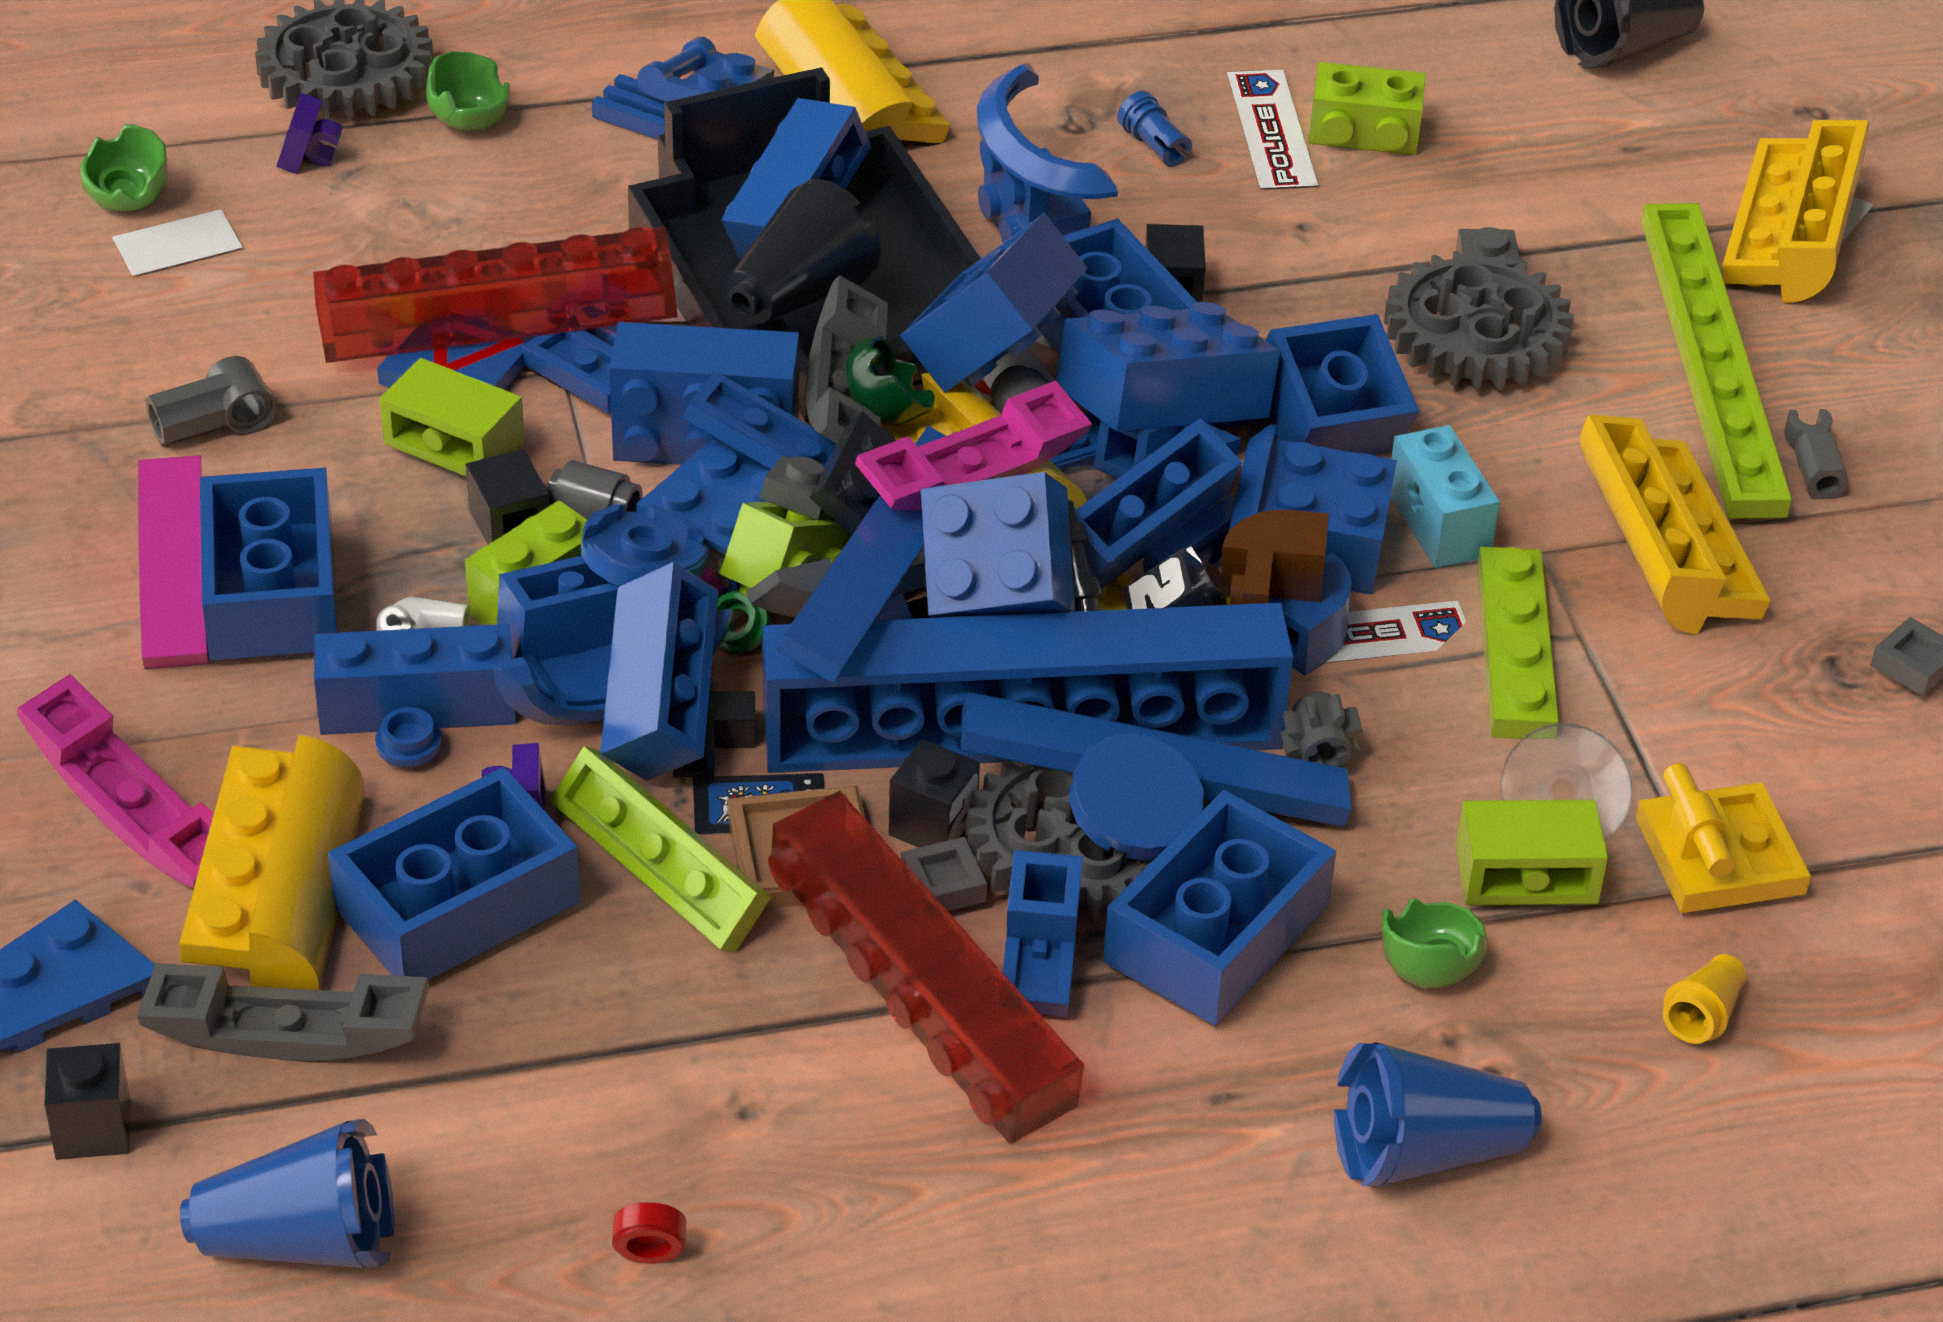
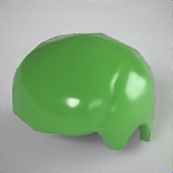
(466, 91)
(125, 170)
(1433, 943)

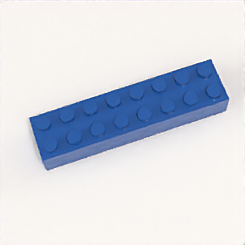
(1169, 670)

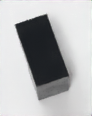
(728, 726)

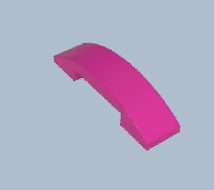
(1019, 440)
(114, 781)

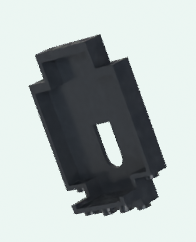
(707, 159)

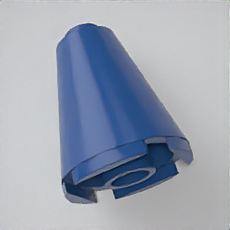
(1426, 1115)
(298, 1204)

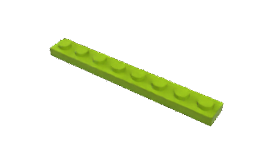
(1715, 363)

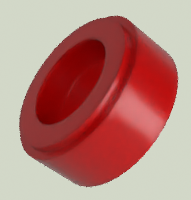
(649, 1232)

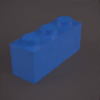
(810, 143)
(1156, 499)
(431, 669)
(659, 672)

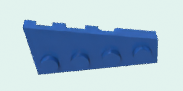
(63, 972)

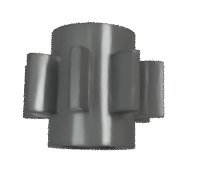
(1321, 730)

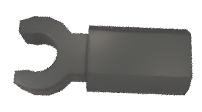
(1817, 455)

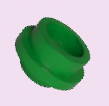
(751, 635)

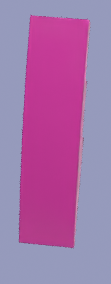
(170, 562)

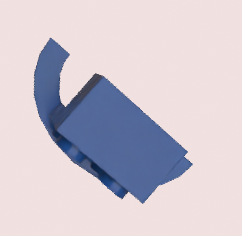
(1023, 178)
(1321, 480)
(561, 641)

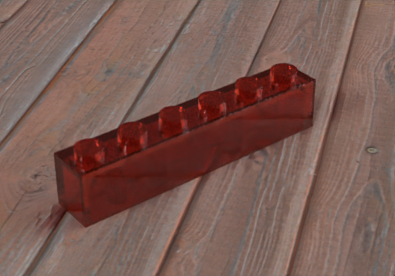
(494, 294)
(925, 968)

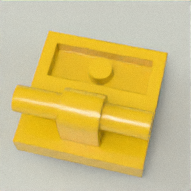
(1720, 844)

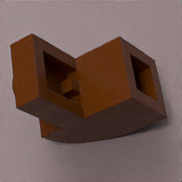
(1276, 557)

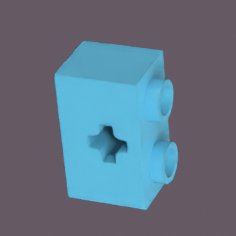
(1443, 496)

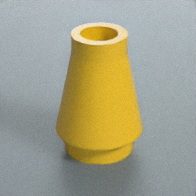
(1703, 1001)

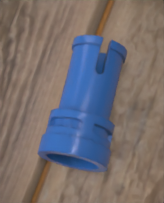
(1149, 123)

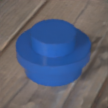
(408, 737)

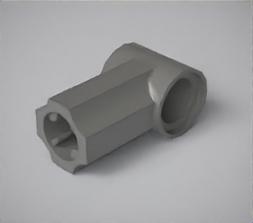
(228, 396)

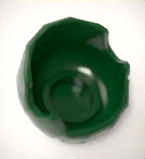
(885, 383)

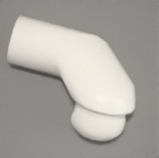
(422, 613)

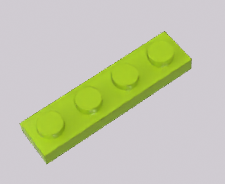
(1516, 641)
(660, 849)

